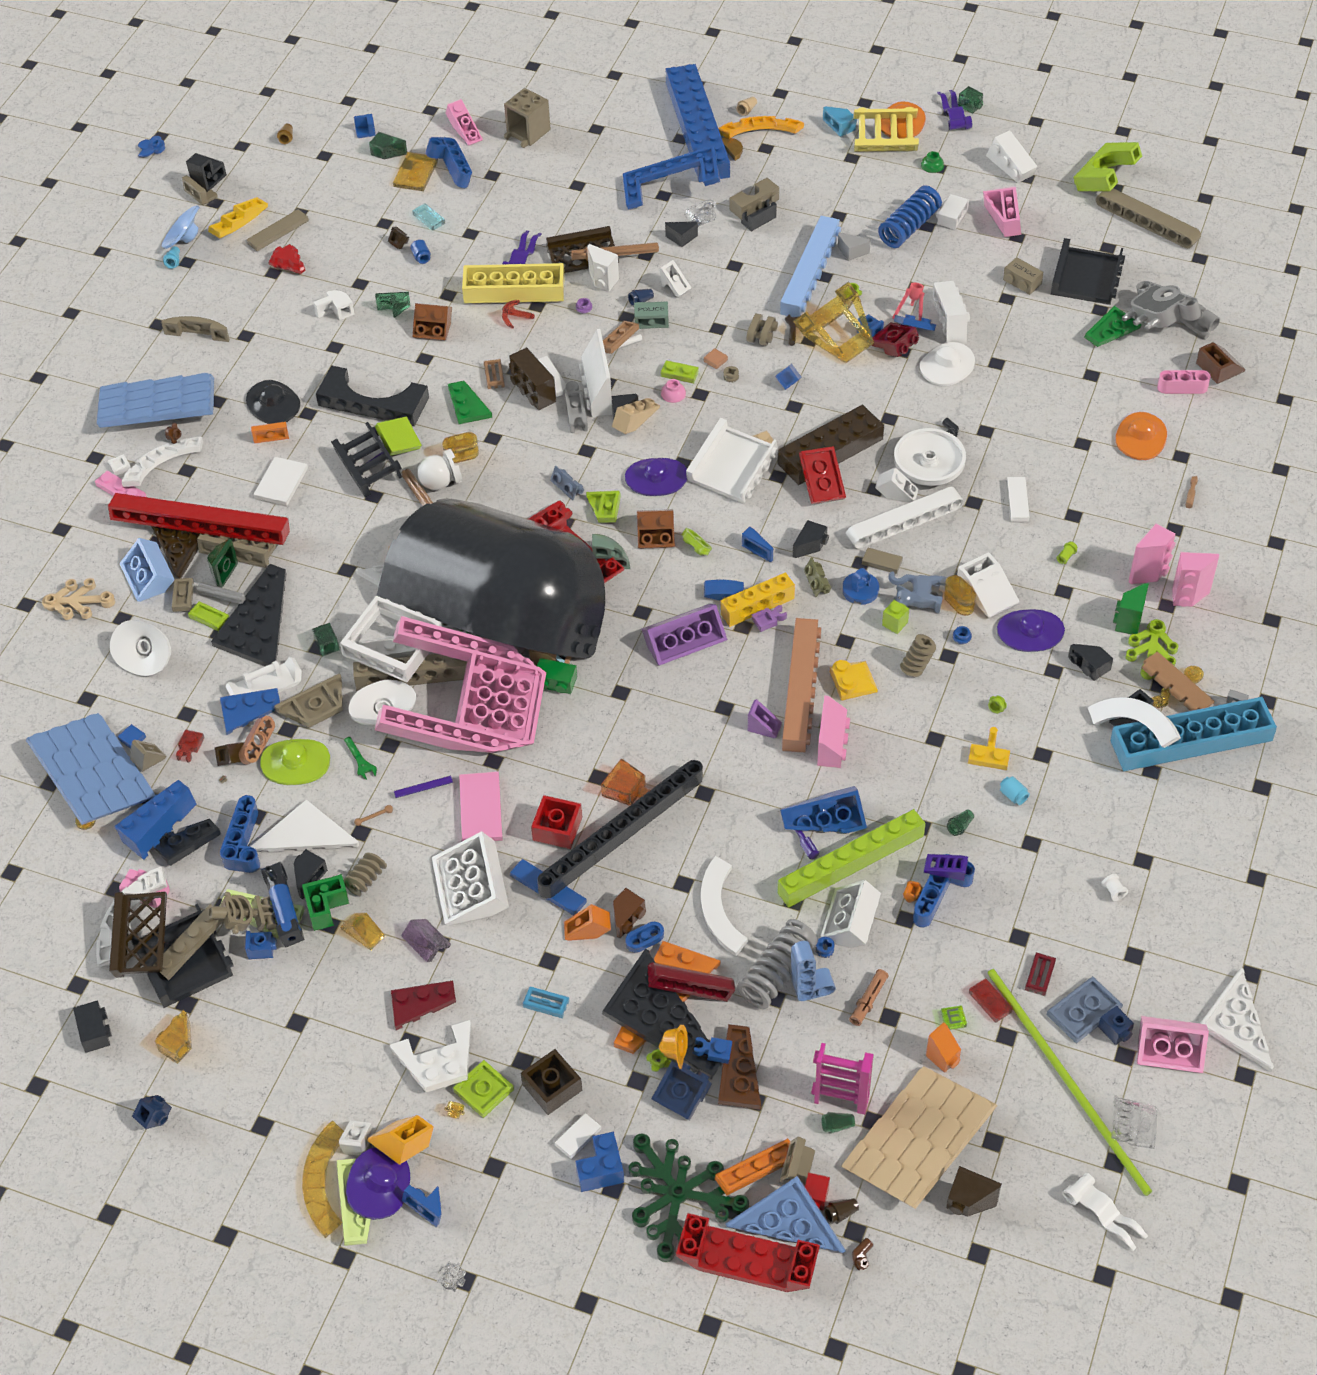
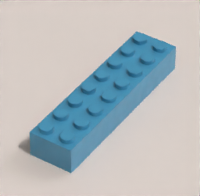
(1200, 731)

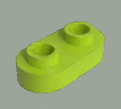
(700, 545)

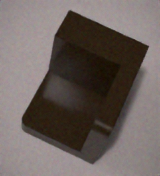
(228, 754)

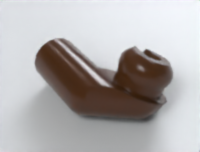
(859, 1254)

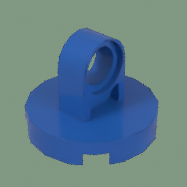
(861, 587)

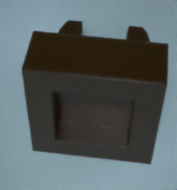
(398, 238)

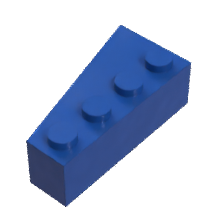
(155, 818)

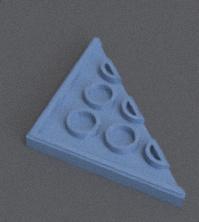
(789, 1216)

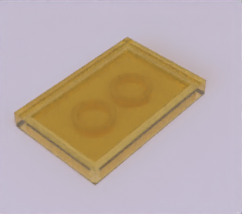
(415, 172)

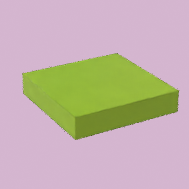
(398, 436)
(483, 1089)

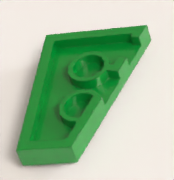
(1110, 327)
(467, 404)

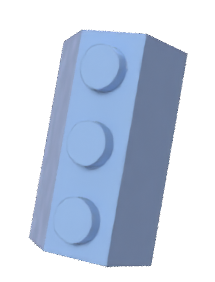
(146, 570)

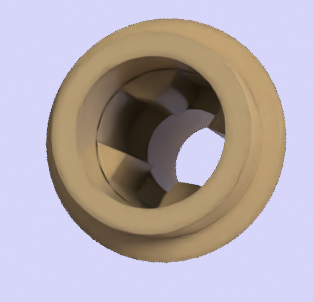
(745, 106)

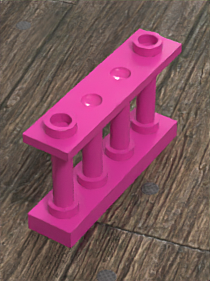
(862, 1078)

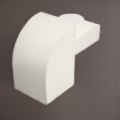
(335, 302)

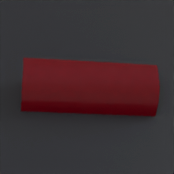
(690, 982)

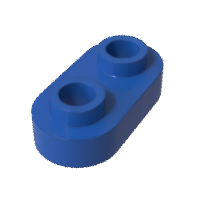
(643, 936)

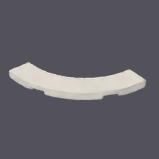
(136, 474)
(1137, 710)
(146, 883)
(713, 909)

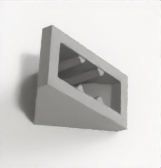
(853, 246)

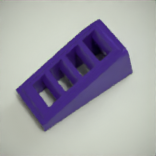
(953, 872)

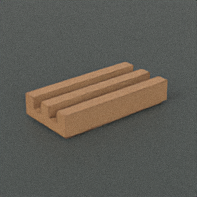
(495, 383)

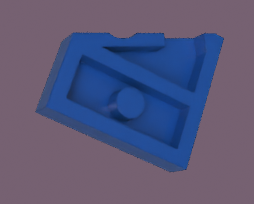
(911, 321)

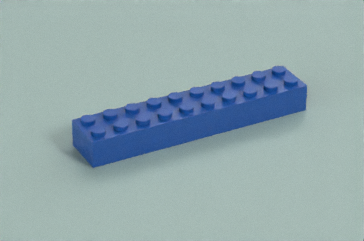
(695, 115)

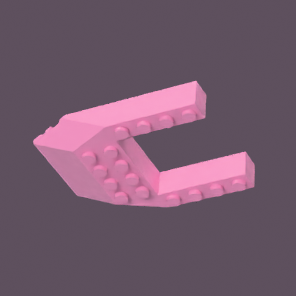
(496, 699)

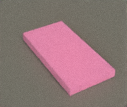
(480, 805)

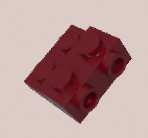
(896, 339)

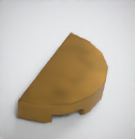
(733, 147)

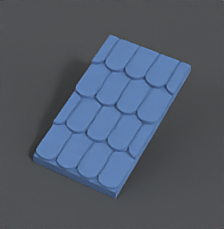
(155, 400)
(90, 768)

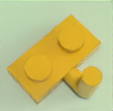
(989, 755)

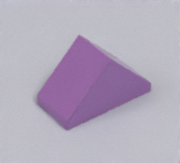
(763, 721)

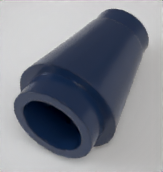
(640, 295)

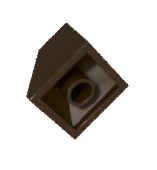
(972, 1193)

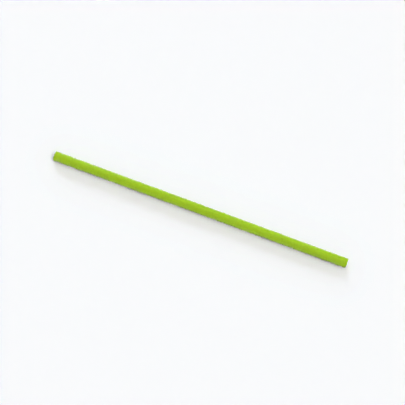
(1142, 1184)

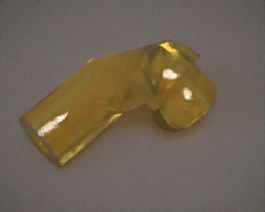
(1162, 700)

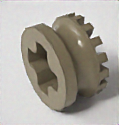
(731, 374)

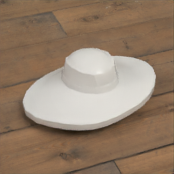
(947, 364)
(140, 648)
(369, 700)

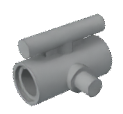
(1207, 320)

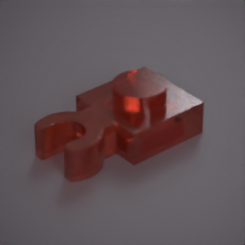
(189, 743)

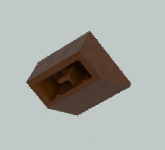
(1218, 363)

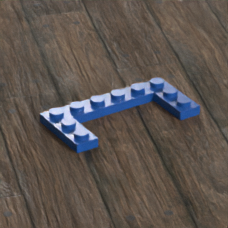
(704, 157)

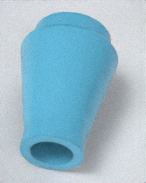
(171, 259)

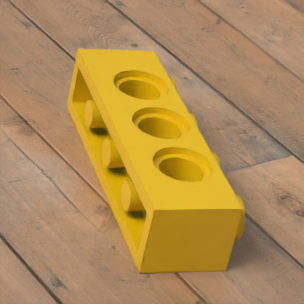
(757, 598)

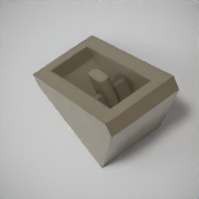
(145, 754)

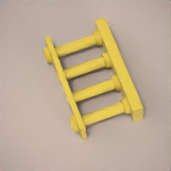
(892, 144)

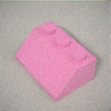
(1152, 556)
(1193, 577)
(832, 734)
(1172, 1044)

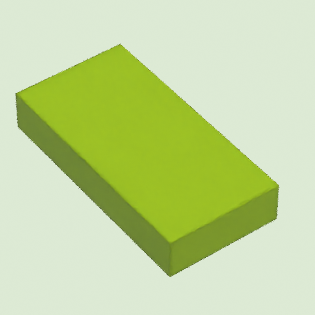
(208, 616)

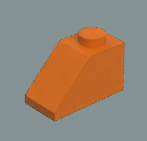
(587, 924)
(943, 1048)

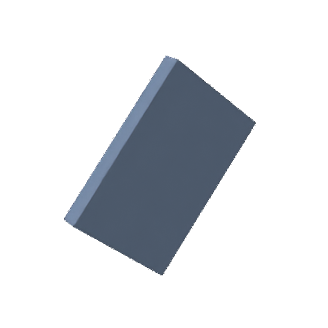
(1082, 1009)

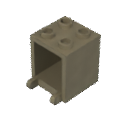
(527, 117)

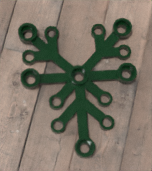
(663, 1172)

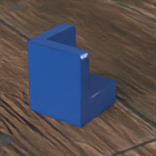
(364, 126)
(788, 376)

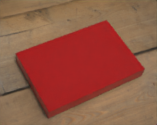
(822, 475)

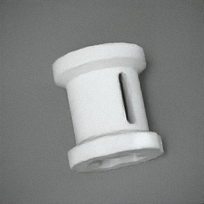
(1115, 887)

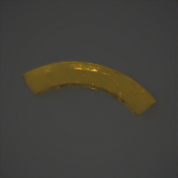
(315, 1179)

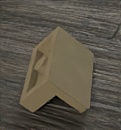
(197, 191)
(797, 1161)

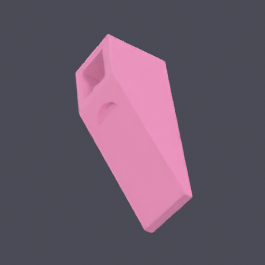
(462, 122)

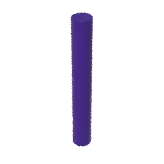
(423, 786)

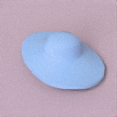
(183, 229)

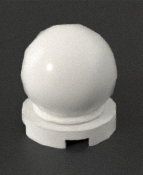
(438, 471)

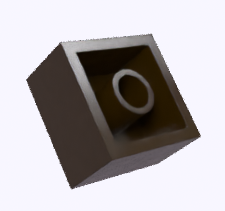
(551, 1081)

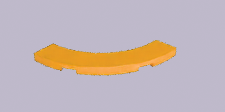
(760, 122)

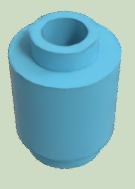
(1014, 790)

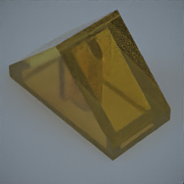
(363, 929)

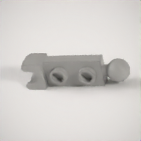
(575, 407)

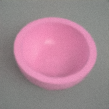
(673, 391)

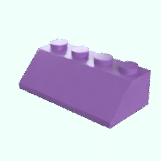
(684, 634)

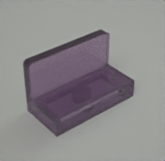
(424, 938)

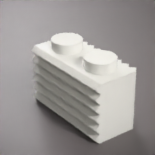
(952, 211)

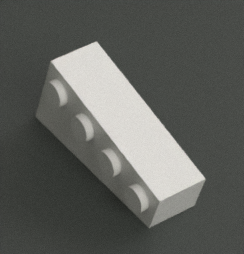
(951, 311)

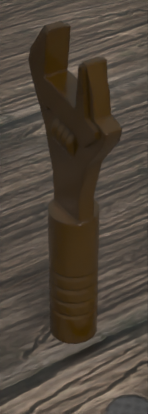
(792, 331)

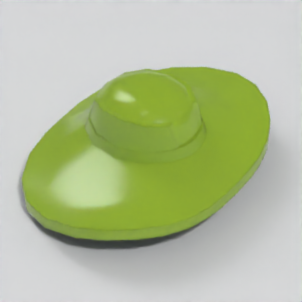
(295, 761)

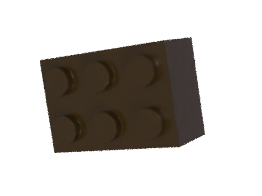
(532, 378)

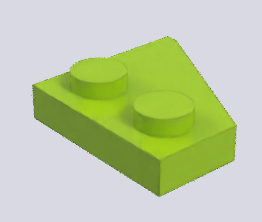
(604, 505)

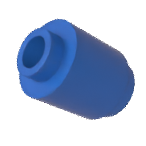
(420, 251)

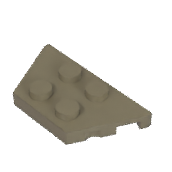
(314, 703)

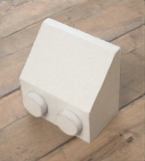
(603, 267)

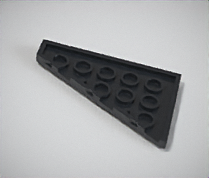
(255, 624)
(654, 1011)

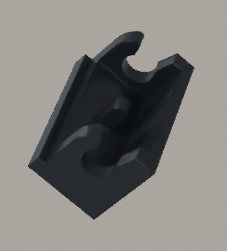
(760, 217)

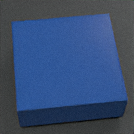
(131, 733)

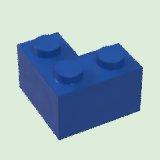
(602, 1169)

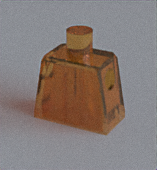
(624, 784)

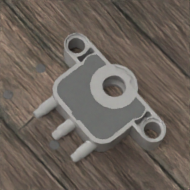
(1161, 311)

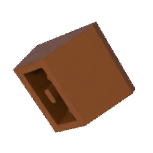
(431, 321)
(655, 528)

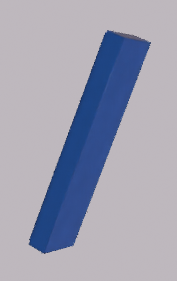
(565, 899)

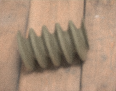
(918, 656)
(363, 872)

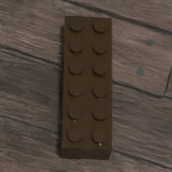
(847, 434)

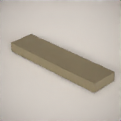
(277, 230)

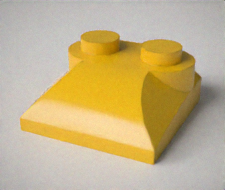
(852, 679)

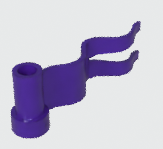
(956, 113)
(520, 255)

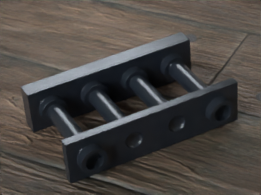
(357, 472)

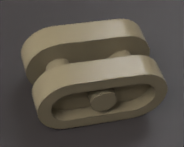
(766, 334)

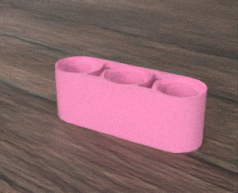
(1183, 381)

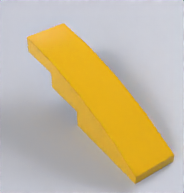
(241, 215)

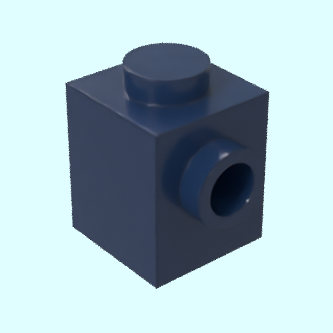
(1116, 1025)

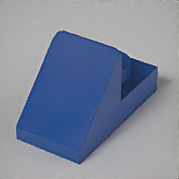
(427, 1207)

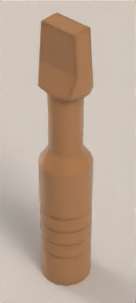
(1191, 493)

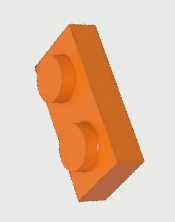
(270, 432)

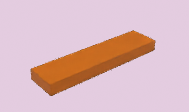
(753, 1168)

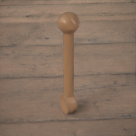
(388, 809)

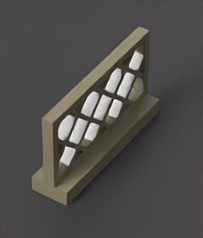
(245, 553)

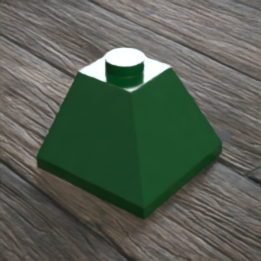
(222, 562)

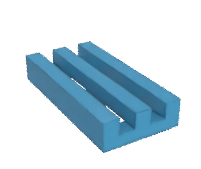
(543, 1005)

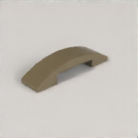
(192, 324)

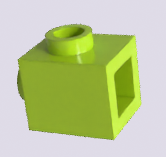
(895, 616)

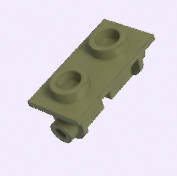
(815, 576)

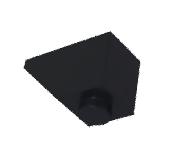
(810, 539)
(307, 869)

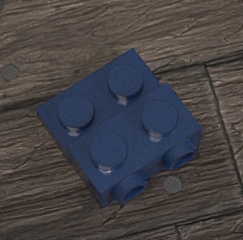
(682, 1089)

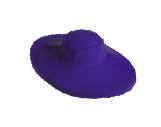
(656, 476)
(1030, 630)
(376, 1185)

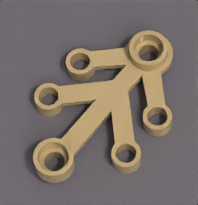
(55, 601)

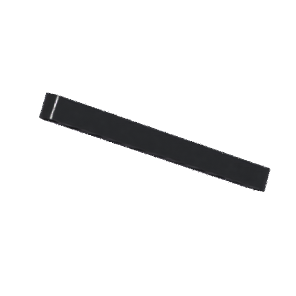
(619, 829)

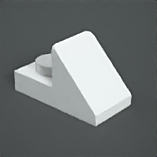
(674, 278)
(354, 1138)

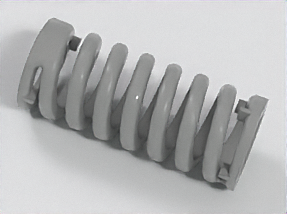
(754, 981)

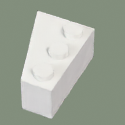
(1011, 157)

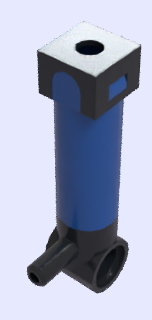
(287, 923)

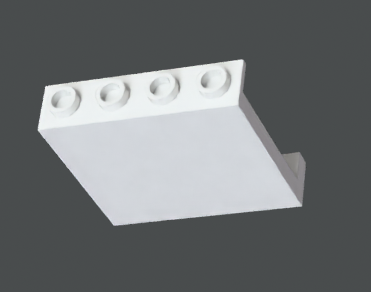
(731, 462)

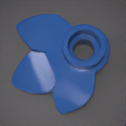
(154, 145)

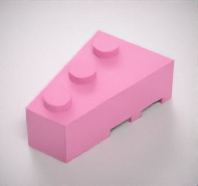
(1004, 210)

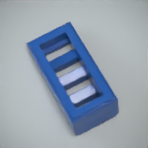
(757, 544)

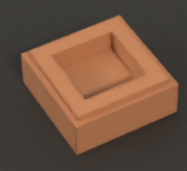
(715, 358)

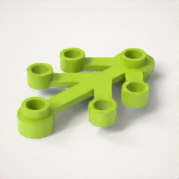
(1156, 630)

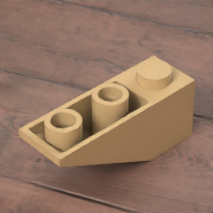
(633, 415)

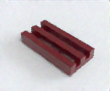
(1036, 988)

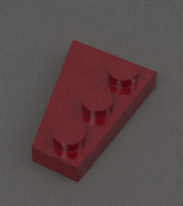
(420, 1000)

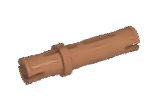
(864, 1004)

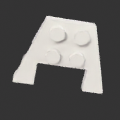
(439, 1066)

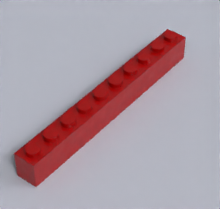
(199, 518)

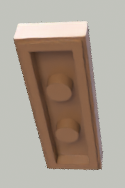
(619, 336)

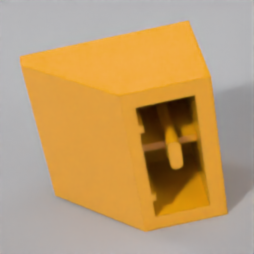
(403, 1138)

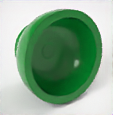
(932, 162)

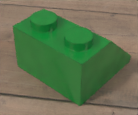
(1130, 610)

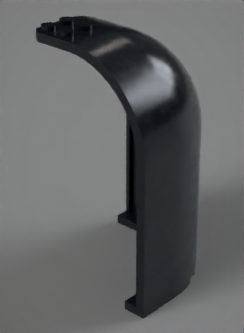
(497, 577)

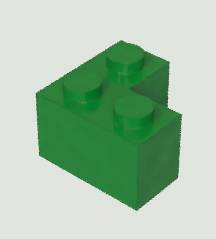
(322, 897)

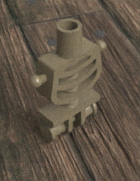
(240, 907)

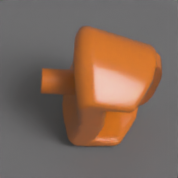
(912, 891)

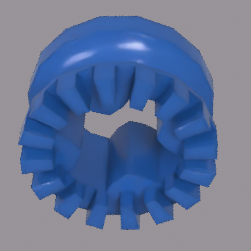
(819, 947)

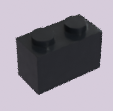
(91, 1026)

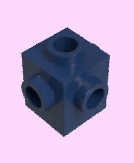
(152, 1111)

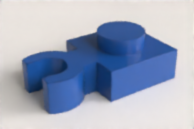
(717, 1049)

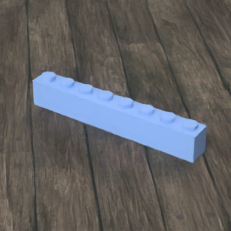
(810, 267)

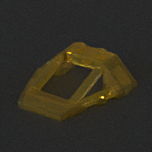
(840, 305)

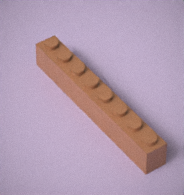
(800, 685)

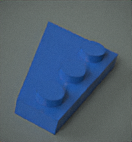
(246, 707)

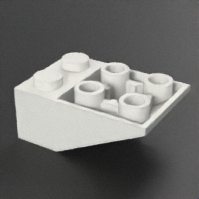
(990, 584)

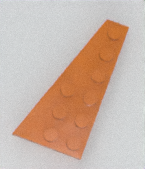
(673, 956)

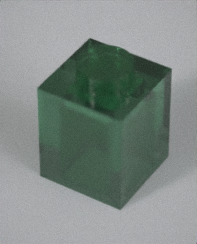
(970, 99)
(325, 639)

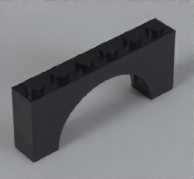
(337, 395)

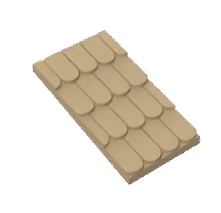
(919, 1136)

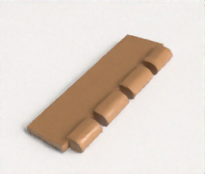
(1180, 685)

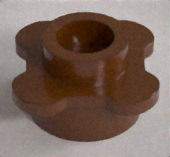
(173, 433)

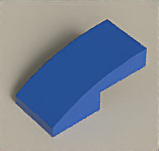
(722, 588)

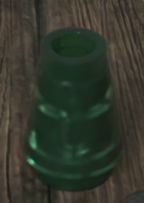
(960, 822)
(836, 1122)

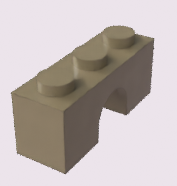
(743, 203)

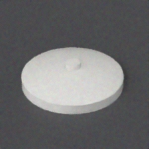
(929, 456)

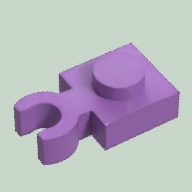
(767, 619)

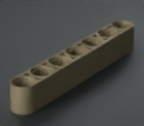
(1148, 218)

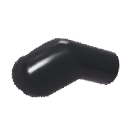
(951, 426)

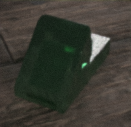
(394, 300)

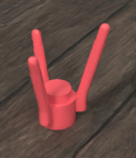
(914, 292)

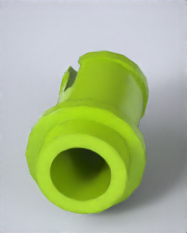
(1069, 549)

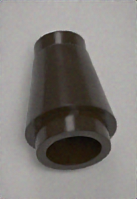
(840, 1210)

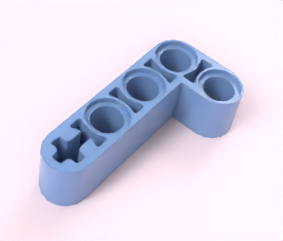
(806, 979)

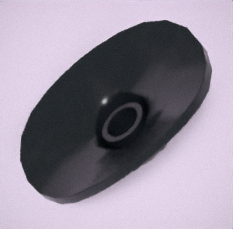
(272, 402)

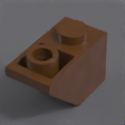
(627, 910)

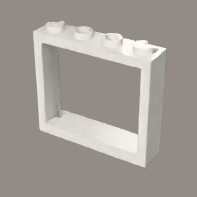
(375, 659)

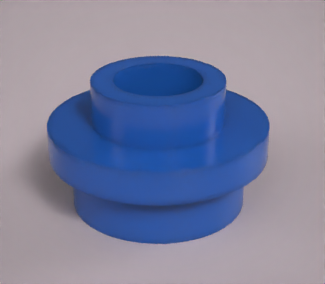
(962, 635)

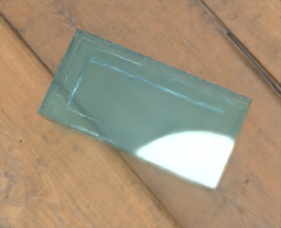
(428, 216)

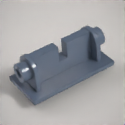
(566, 483)

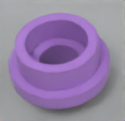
(583, 305)

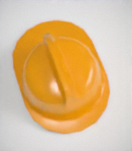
(675, 1044)

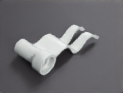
(1102, 1206)

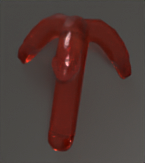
(508, 309)

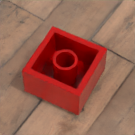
(556, 822)

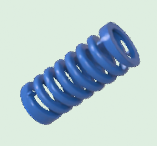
(910, 216)

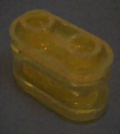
(463, 446)
(960, 595)

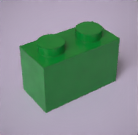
(559, 675)

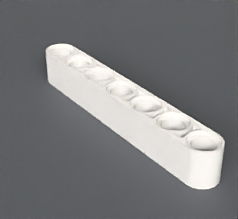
(904, 517)

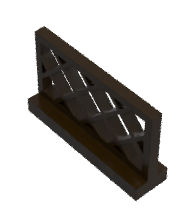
(579, 241)
(121, 934)

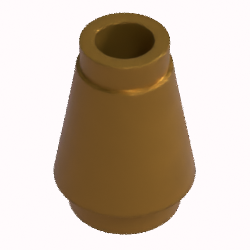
(285, 134)

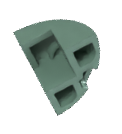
(607, 548)

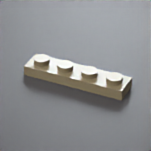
(188, 943)

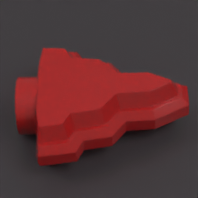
(287, 259)

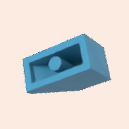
(839, 120)

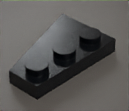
(179, 845)

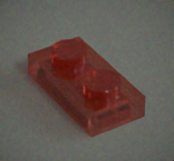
(990, 1000)

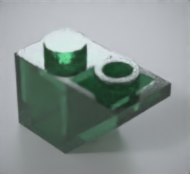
(387, 146)

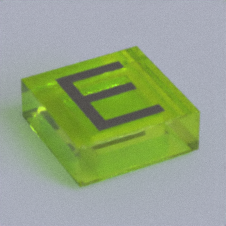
(954, 1017)

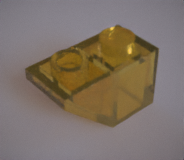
(176, 1038)

